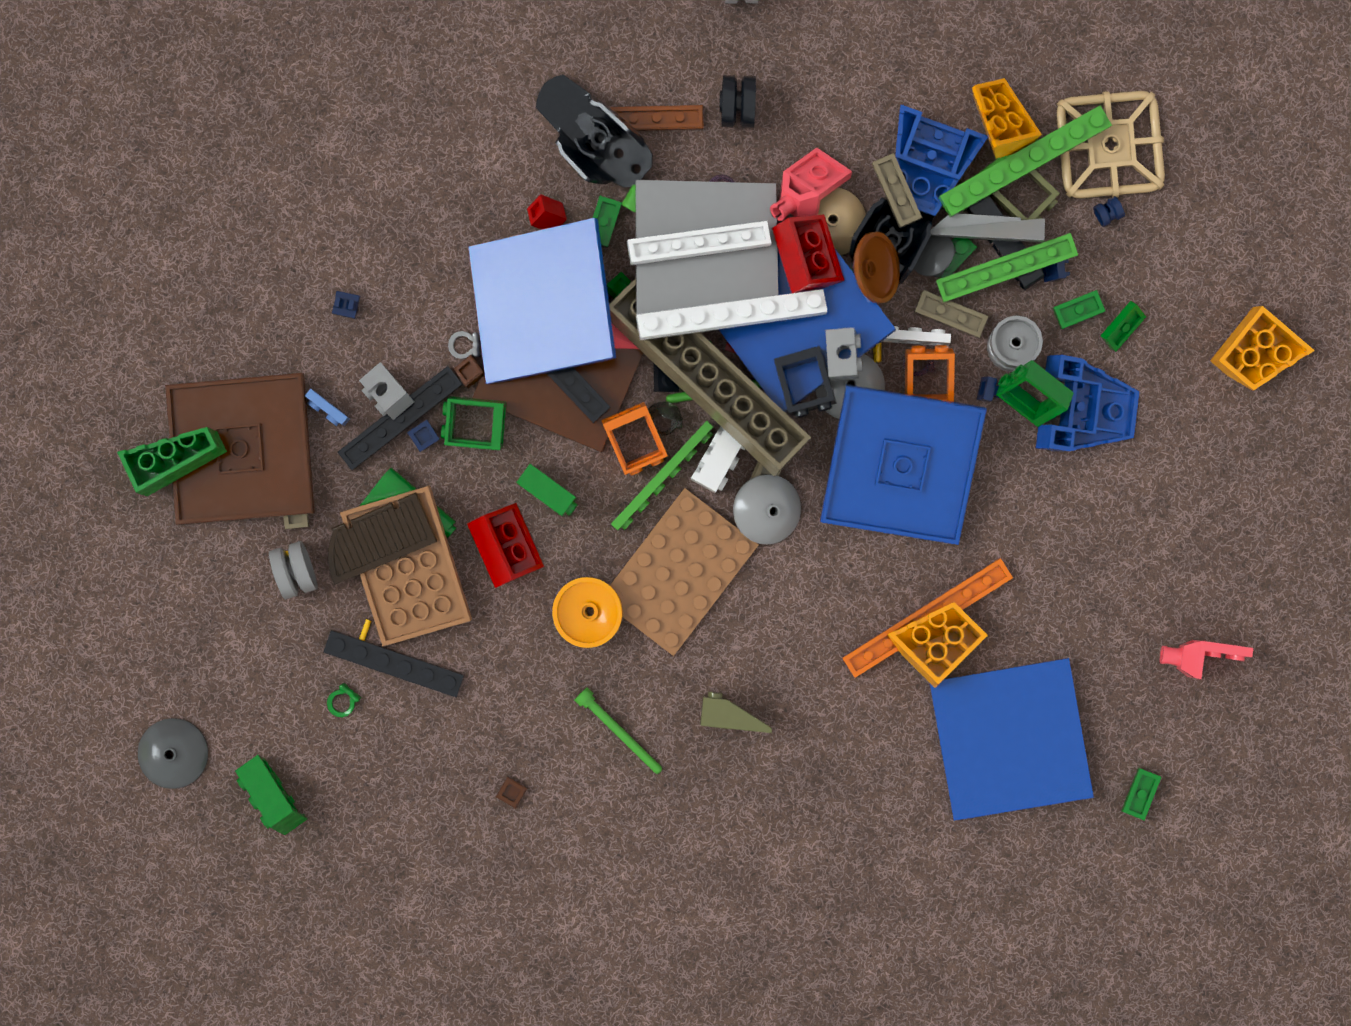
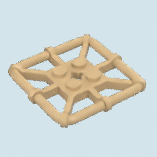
(1123, 154)

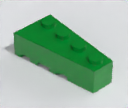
(165, 461)

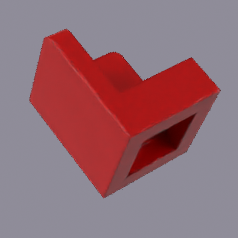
(546, 213)

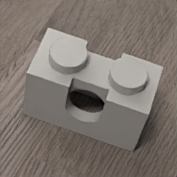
(837, 341)
(386, 390)

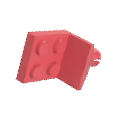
(807, 184)
(1190, 655)

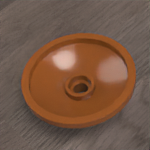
(876, 267)

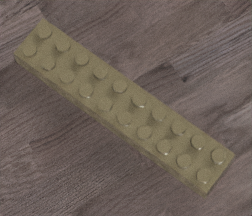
(717, 388)

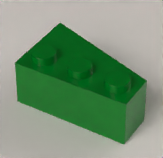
(269, 796)

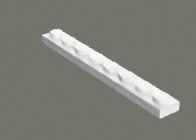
(731, 314)

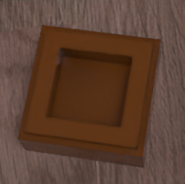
(469, 371)
(511, 792)

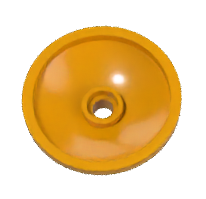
(571, 615)

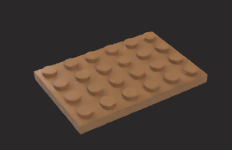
(680, 571)
(418, 589)

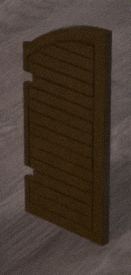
(378, 538)

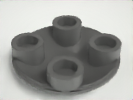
(935, 256)

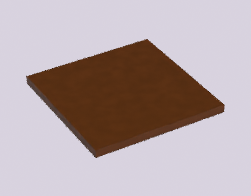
(547, 406)
(265, 444)

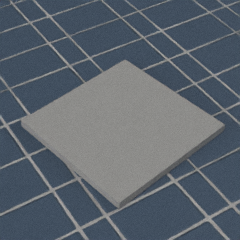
(710, 278)

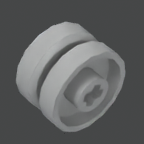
(1024, 333)
(293, 570)

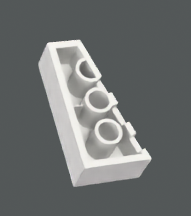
(717, 461)

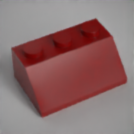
(807, 253)
(505, 545)

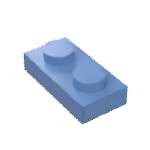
(318, 402)

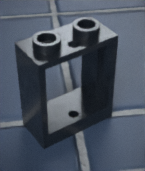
(801, 358)

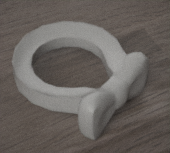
(473, 337)

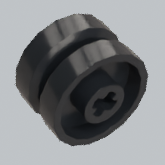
(737, 101)

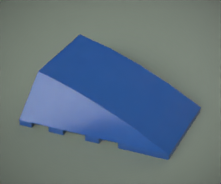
(933, 156)

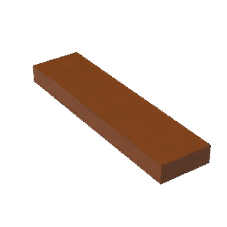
(662, 117)

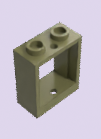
(1048, 204)

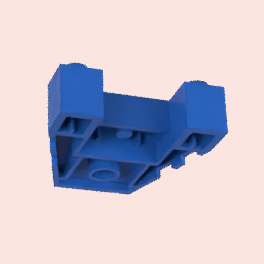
(1098, 413)

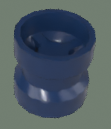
(1109, 211)

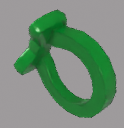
(354, 697)

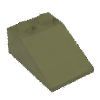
(724, 713)

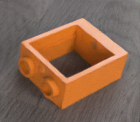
(920, 353)
(627, 416)

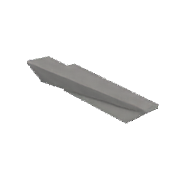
(991, 228)

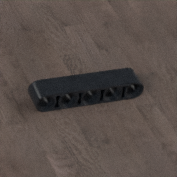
(1003, 248)

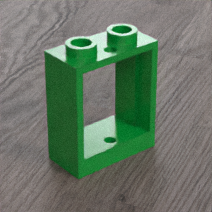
(1037, 413)
(498, 427)
(547, 491)

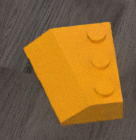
(1004, 118)
(1259, 349)
(938, 642)

